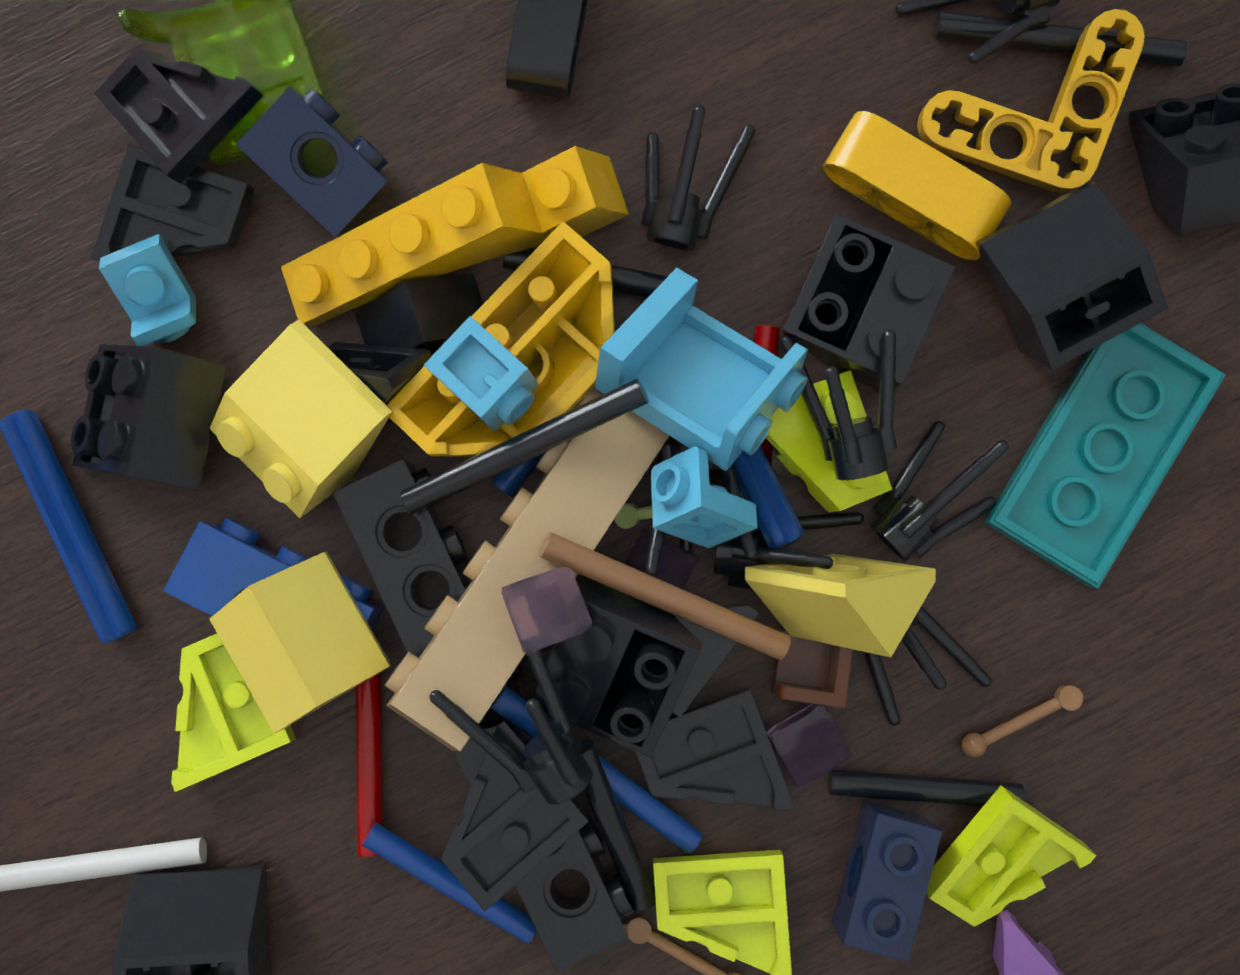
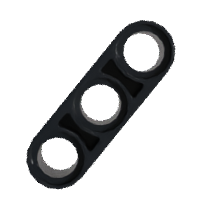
(545, 46)

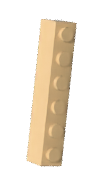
(475, 637)

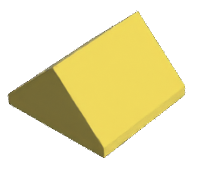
(850, 605)
(299, 640)

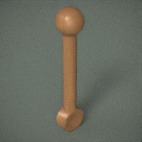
(1065, 698)
(641, 931)

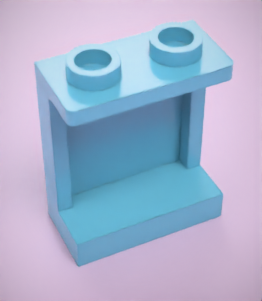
(698, 374)

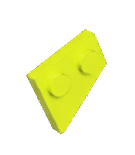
(803, 454)
(217, 716)
(1001, 858)
(728, 905)

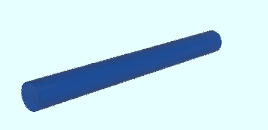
(625, 790)

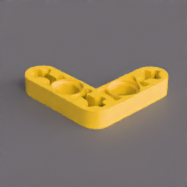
(1042, 137)

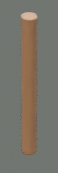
(665, 596)

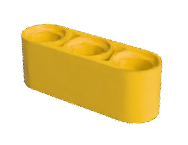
(916, 185)

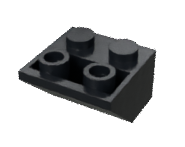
(1192, 158)
(1071, 276)
(860, 291)
(148, 414)
(623, 670)
(195, 923)

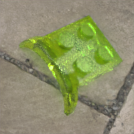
(230, 40)

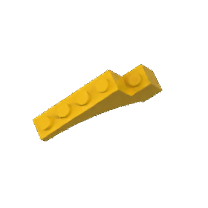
(453, 227)

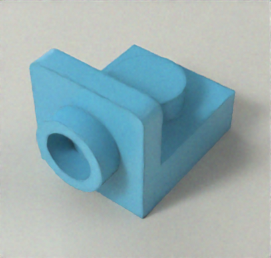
(151, 291)
(484, 375)
(694, 509)

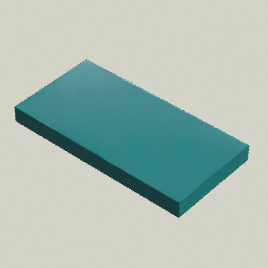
(1104, 452)

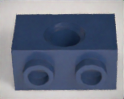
(278, 147)
(886, 881)

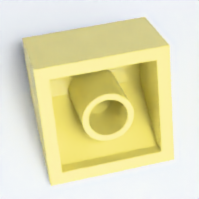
(299, 420)

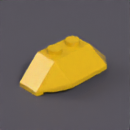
(552, 320)

